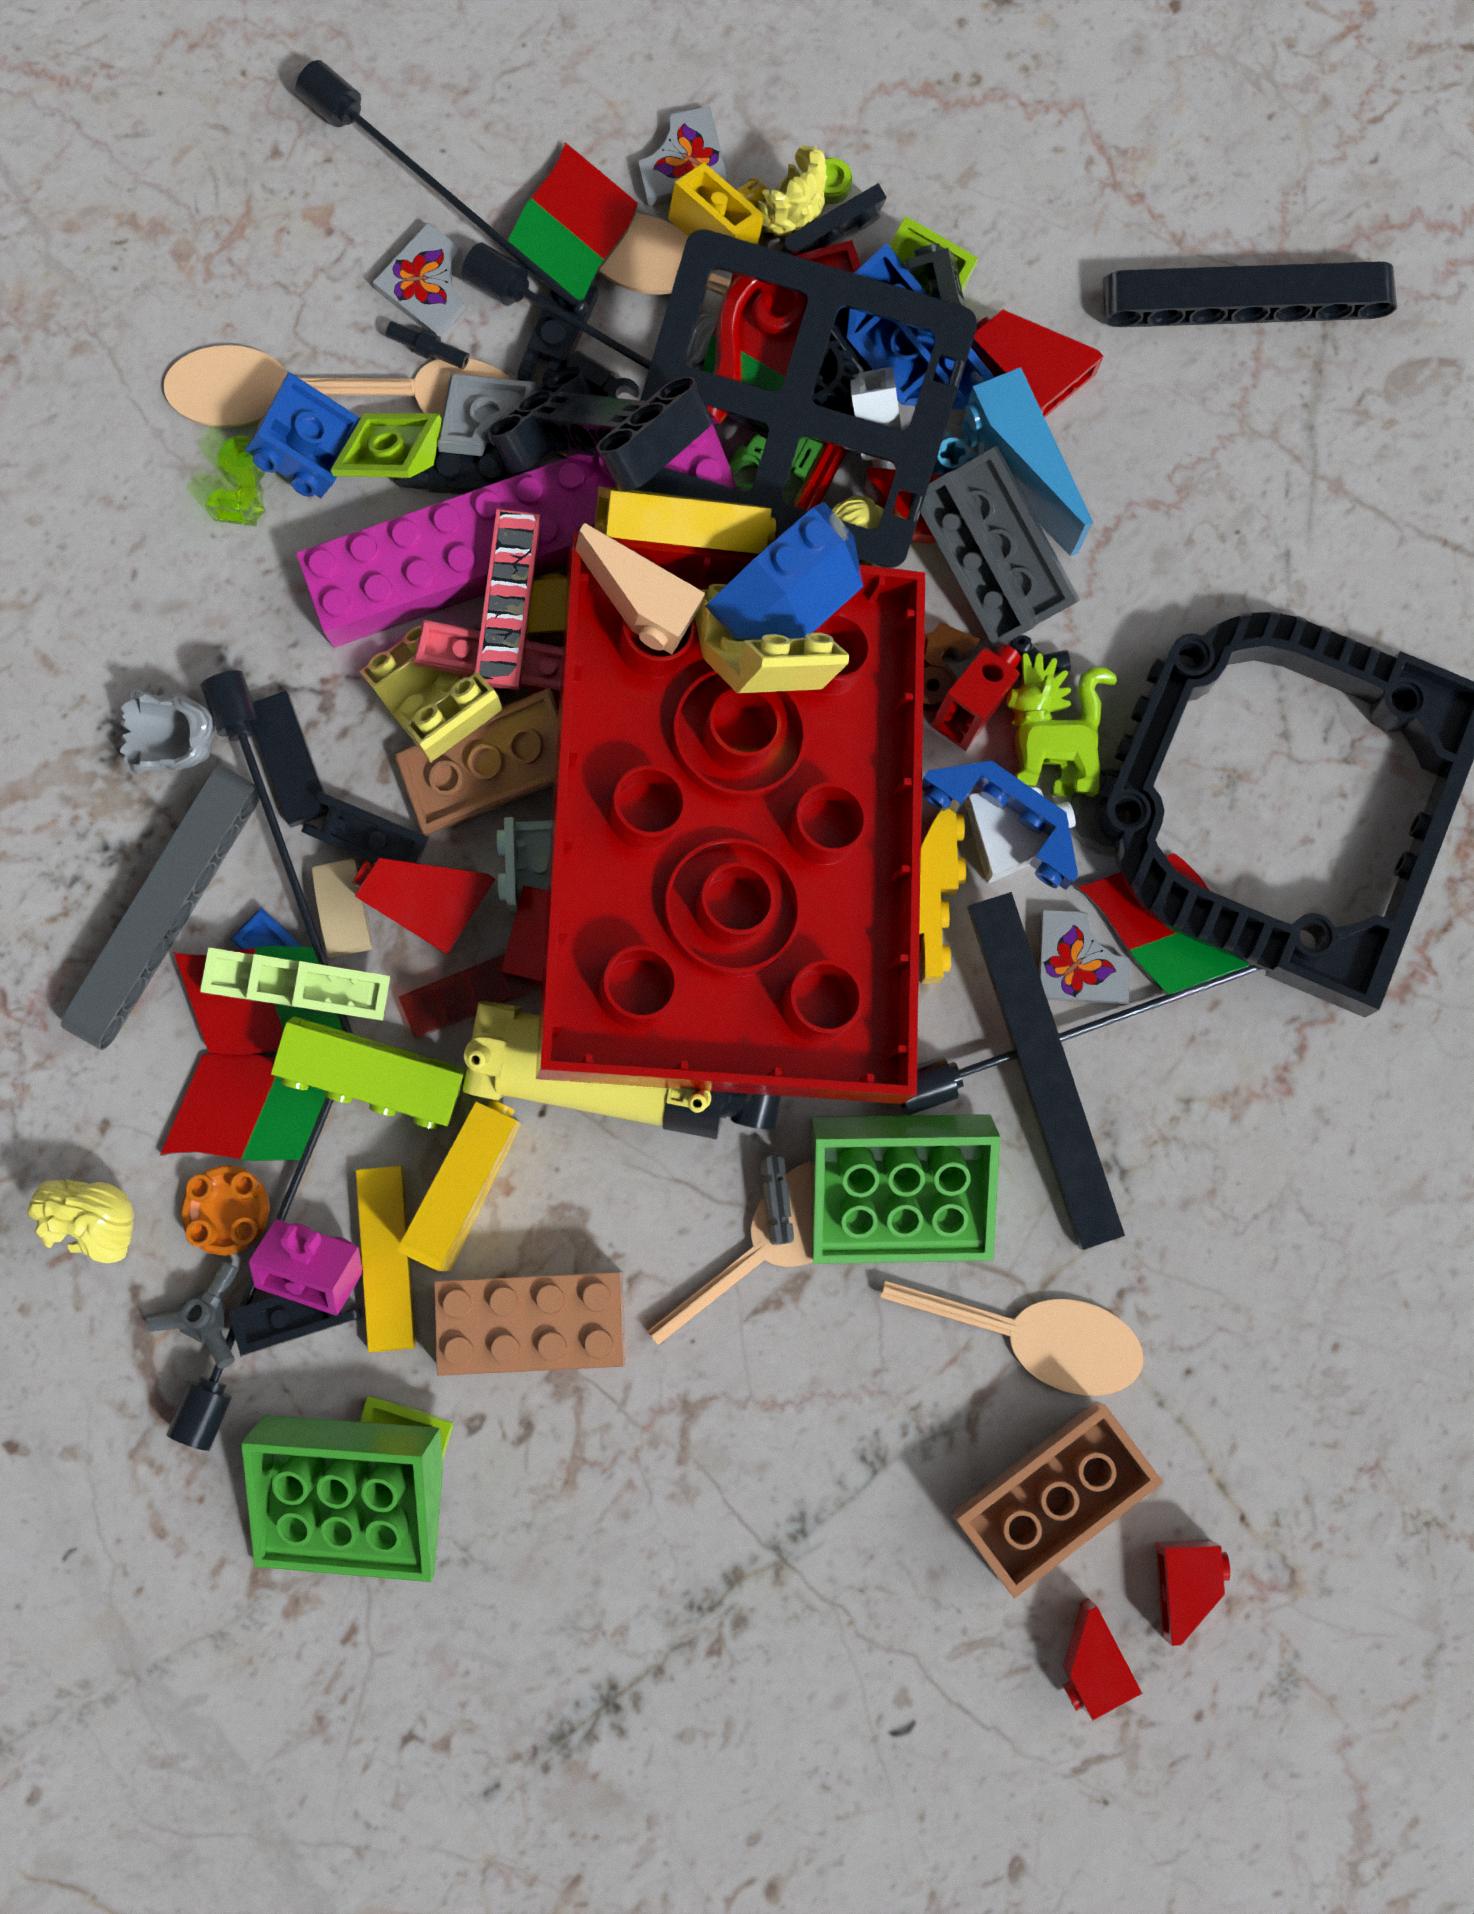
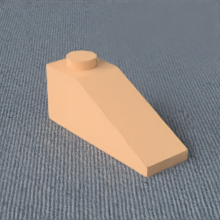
(646, 596)

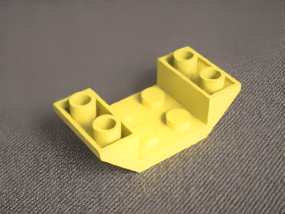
(767, 663)
(427, 703)

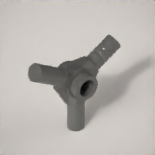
(202, 1317)

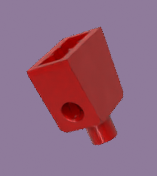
(977, 695)

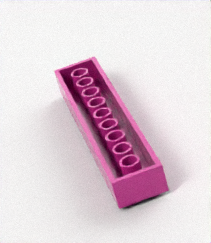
(444, 550)

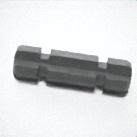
(776, 1200)

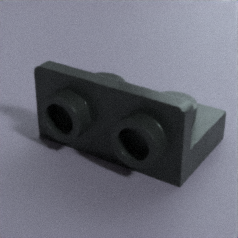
(945, 281)

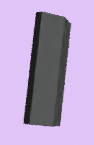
(996, 547)

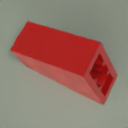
(1049, 360)
(423, 897)

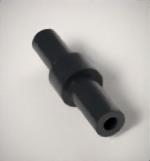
(427, 345)

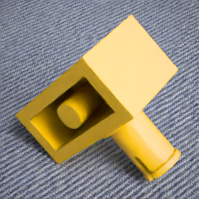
(710, 203)

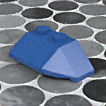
(903, 347)
(793, 581)

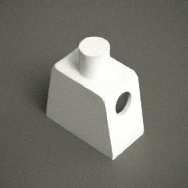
(876, 401)
(1002, 839)

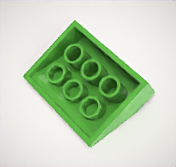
(903, 1188)
(344, 1497)

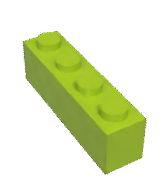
(369, 1072)

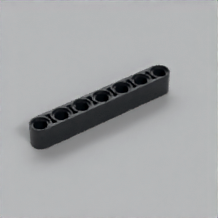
(1249, 294)

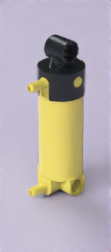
(504, 1063)

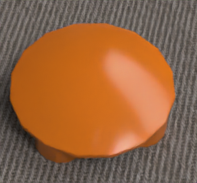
(224, 1210)

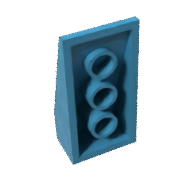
(1008, 416)

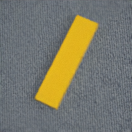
(385, 1271)

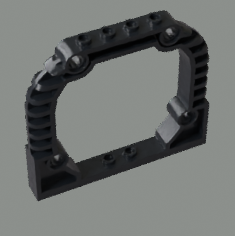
(1351, 961)

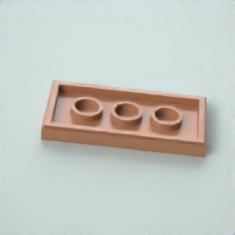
(487, 768)

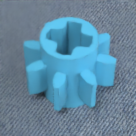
(954, 449)

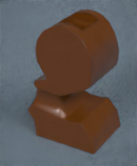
(938, 676)

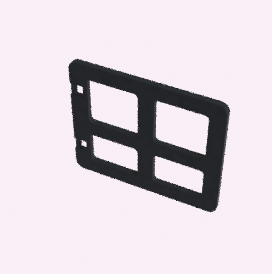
(791, 411)

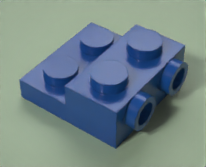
(302, 436)

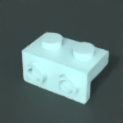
(526, 858)

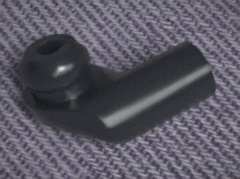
(1023, 645)

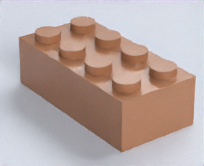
(530, 1324)
(1056, 1498)

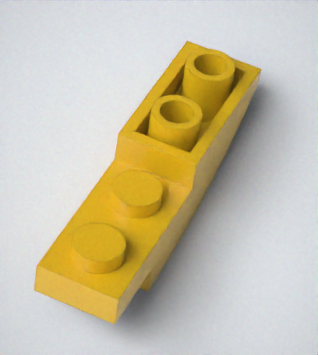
(939, 878)

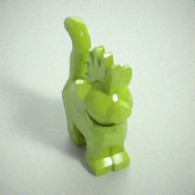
(1061, 743)

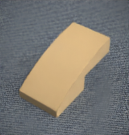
(341, 914)

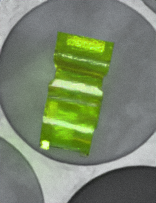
(246, 502)

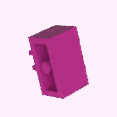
(306, 1266)

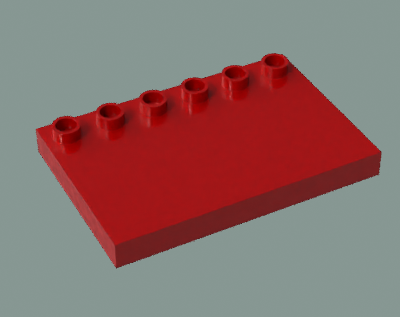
(734, 860)

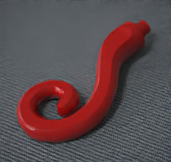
(727, 333)

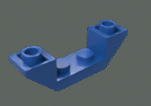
(952, 785)

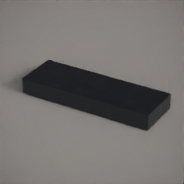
(289, 759)

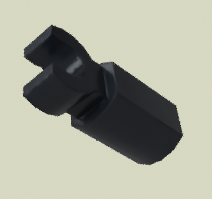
(601, 379)

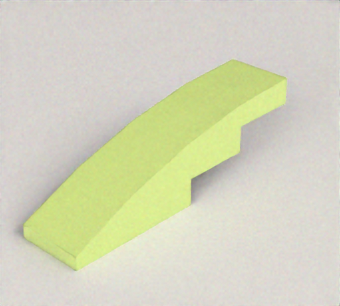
(295, 984)

